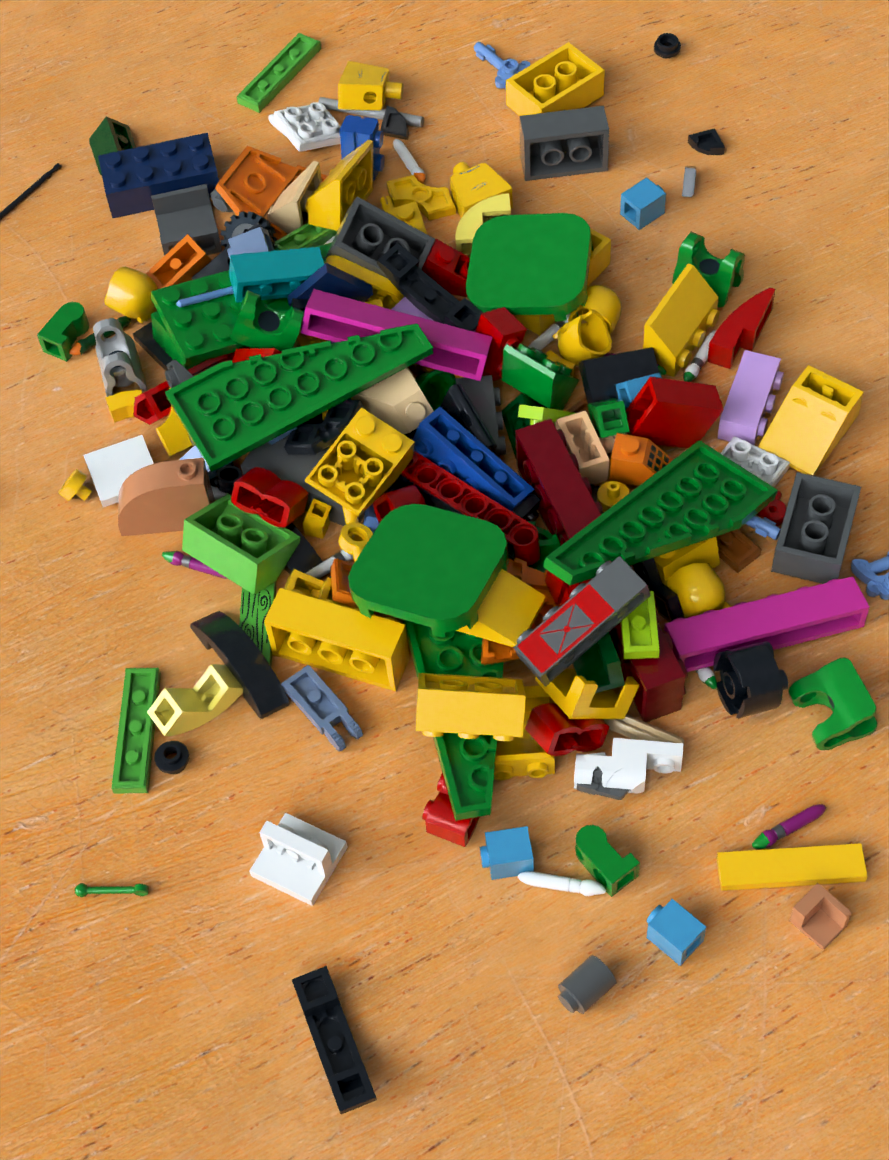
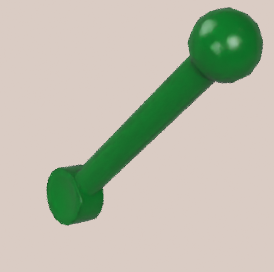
(139, 889)

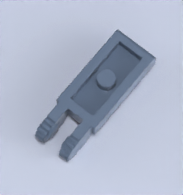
(320, 705)

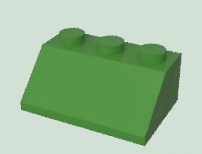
(238, 544)

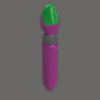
(178, 558)
(783, 829)

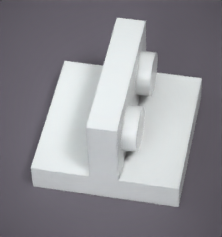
(297, 858)

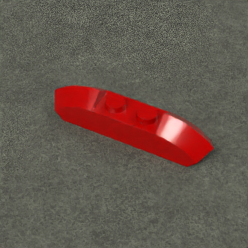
(154, 404)

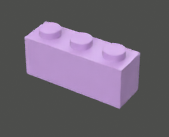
(750, 397)

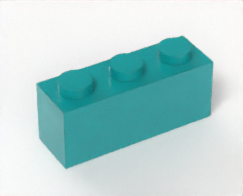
(272, 272)

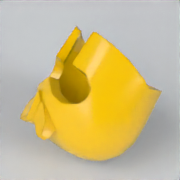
(131, 294)
(602, 301)
(584, 340)
(698, 589)

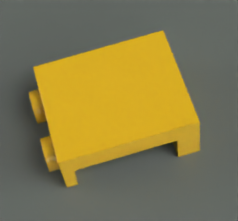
(524, 754)

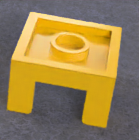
(579, 701)

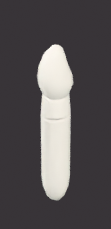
(586, 887)

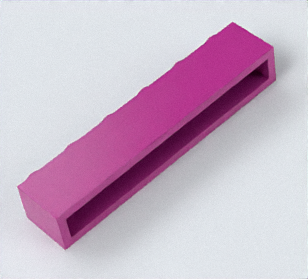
(340, 317)
(778, 619)

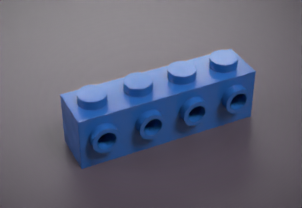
(464, 456)

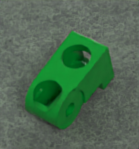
(63, 330)
(608, 417)
(604, 861)

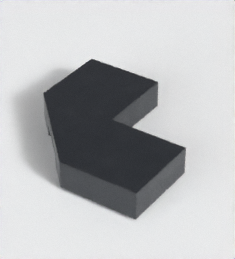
(313, 438)
(665, 599)

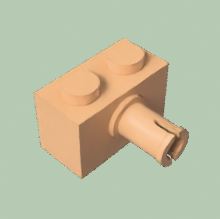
(587, 446)

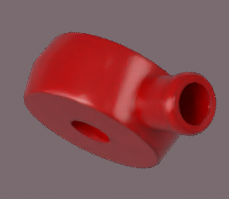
(774, 511)

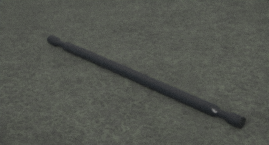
(26, 193)

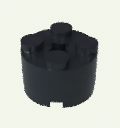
(749, 679)

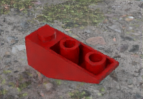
(447, 268)

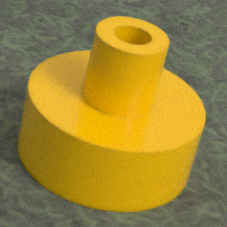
(75, 486)
(611, 493)

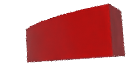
(741, 329)

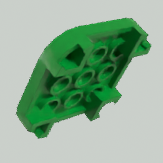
(530, 264)
(428, 567)

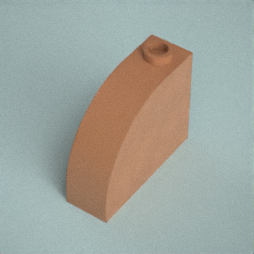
(163, 496)

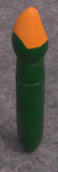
(84, 344)

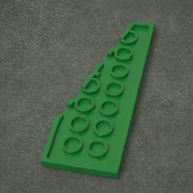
(205, 328)
(258, 399)
(678, 506)
(464, 762)

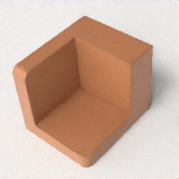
(820, 916)

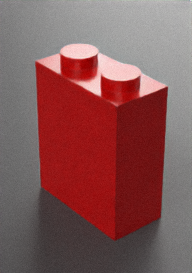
(673, 411)

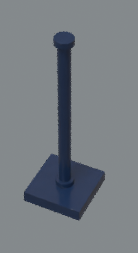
(335, 282)

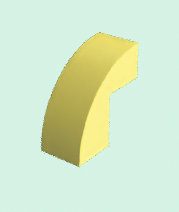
(476, 216)
(187, 708)

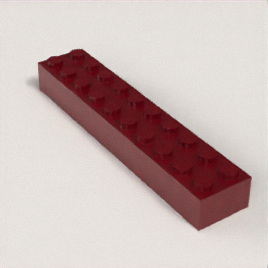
(566, 510)

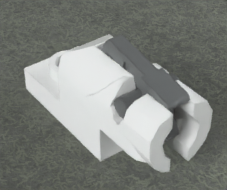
(626, 768)

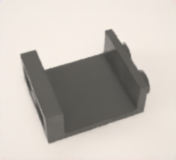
(186, 213)

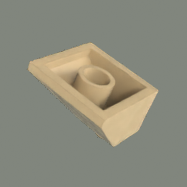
(289, 208)
(397, 401)

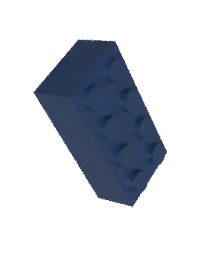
(154, 169)

